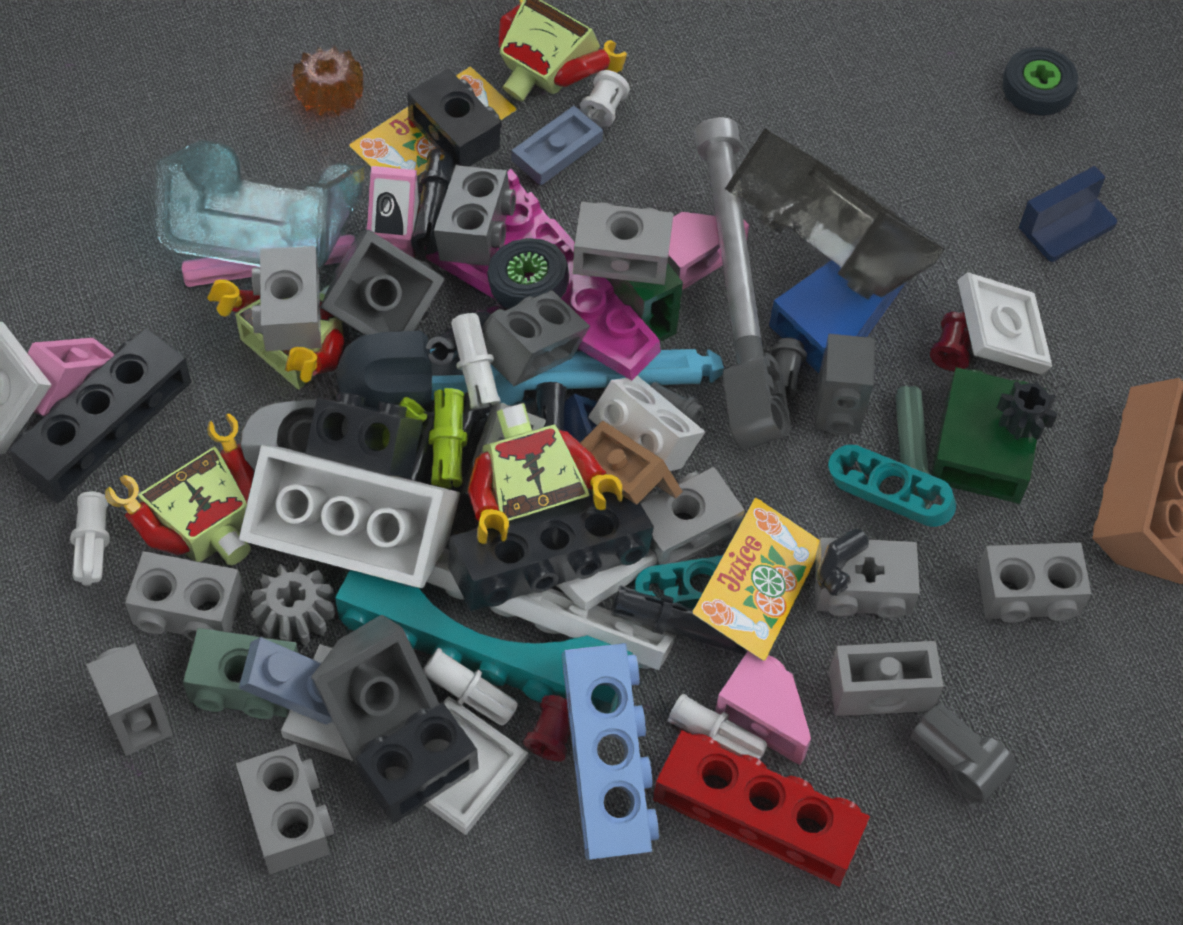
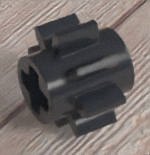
(1026, 410)

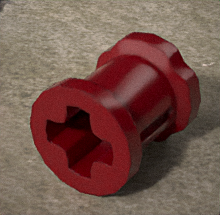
(954, 342)
(551, 730)

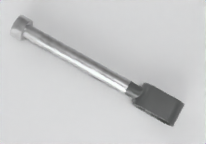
(756, 383)

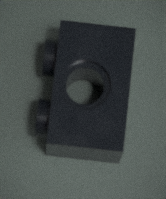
(454, 118)

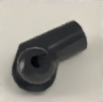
(834, 559)

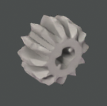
(293, 604)

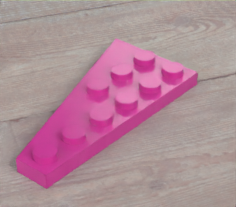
(615, 332)

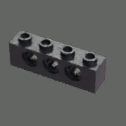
(96, 437)
(549, 549)

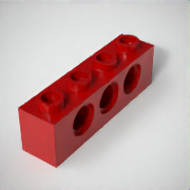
(772, 831)

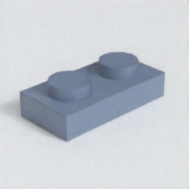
(557, 145)
(283, 679)

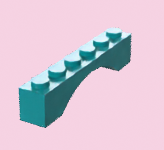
(525, 666)

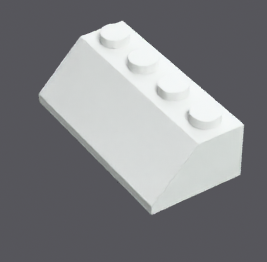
(348, 516)

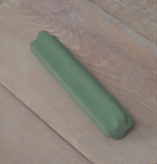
(912, 430)

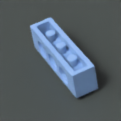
(603, 833)

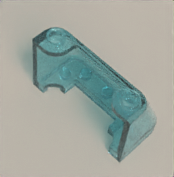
(218, 216)

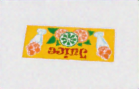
(403, 146)
(758, 579)

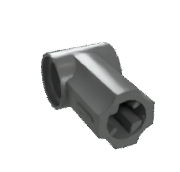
(973, 763)

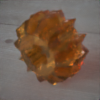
(328, 81)

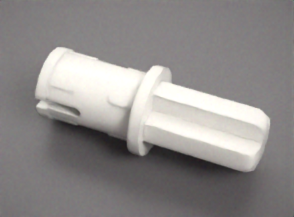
(475, 361)
(89, 538)
(470, 687)
(731, 737)

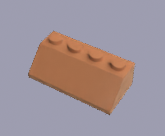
(1144, 487)

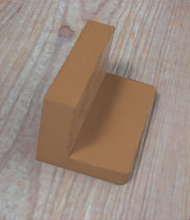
(630, 463)

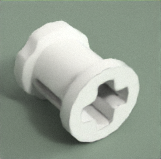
(605, 98)

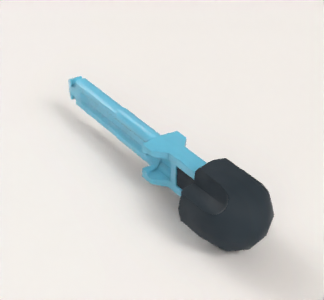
(397, 367)

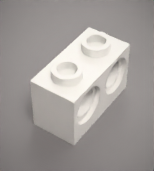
(648, 420)

